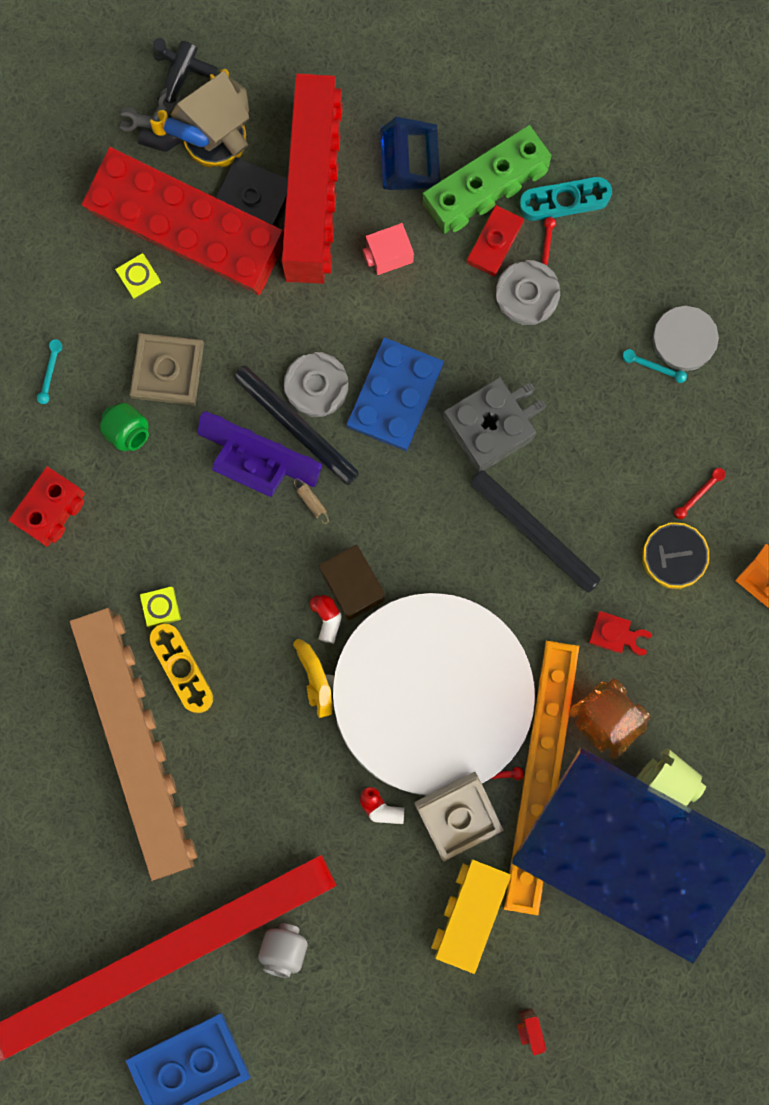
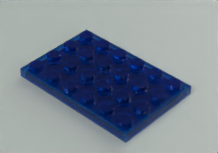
(638, 856)

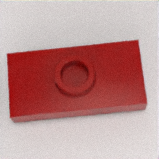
(495, 241)
(531, 1032)

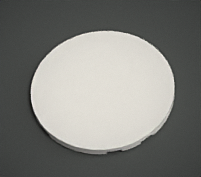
(433, 693)

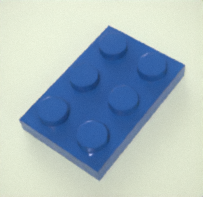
(395, 394)
(189, 1065)

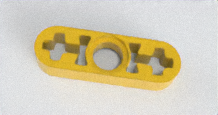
(162, 650)

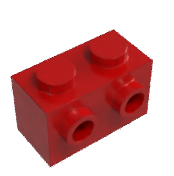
(48, 507)

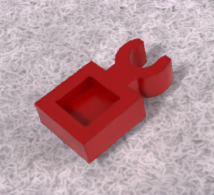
(613, 633)

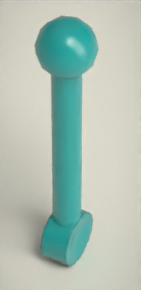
(55, 347)
(629, 356)

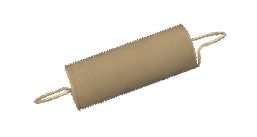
(311, 500)

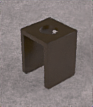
(352, 582)

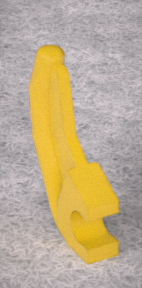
(318, 689)

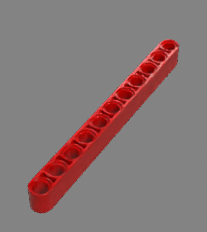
(164, 956)

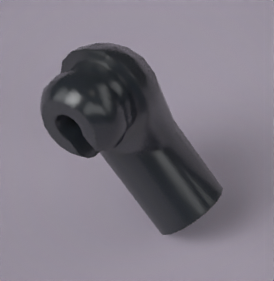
(161, 143)

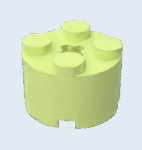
(673, 778)

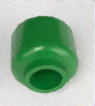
(124, 427)

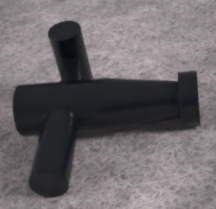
(181, 63)

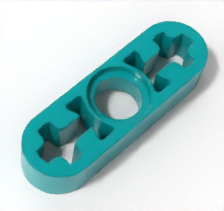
(590, 202)

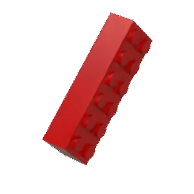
(312, 179)
(184, 221)

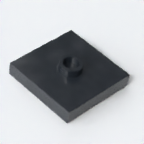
(254, 190)

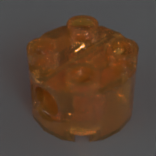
(610, 718)

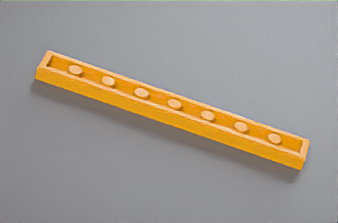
(542, 763)

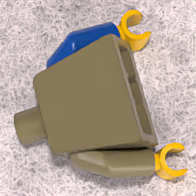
(209, 115)

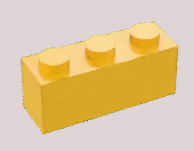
(470, 915)

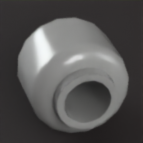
(282, 951)

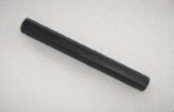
(296, 425)
(535, 531)

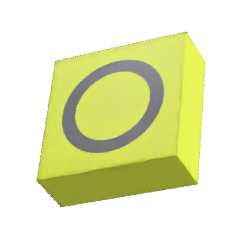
(138, 275)
(160, 607)

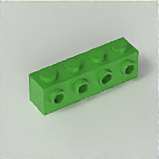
(486, 180)

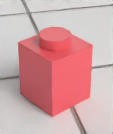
(388, 249)

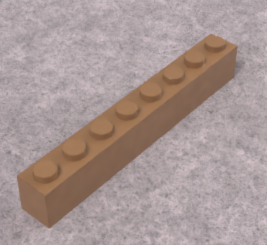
(132, 743)

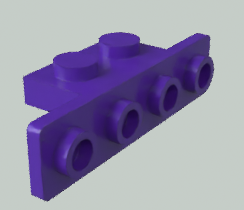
(253, 458)

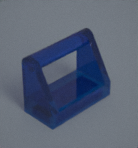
(396, 154)

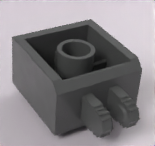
(495, 405)

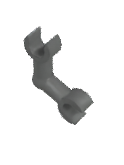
(143, 121)

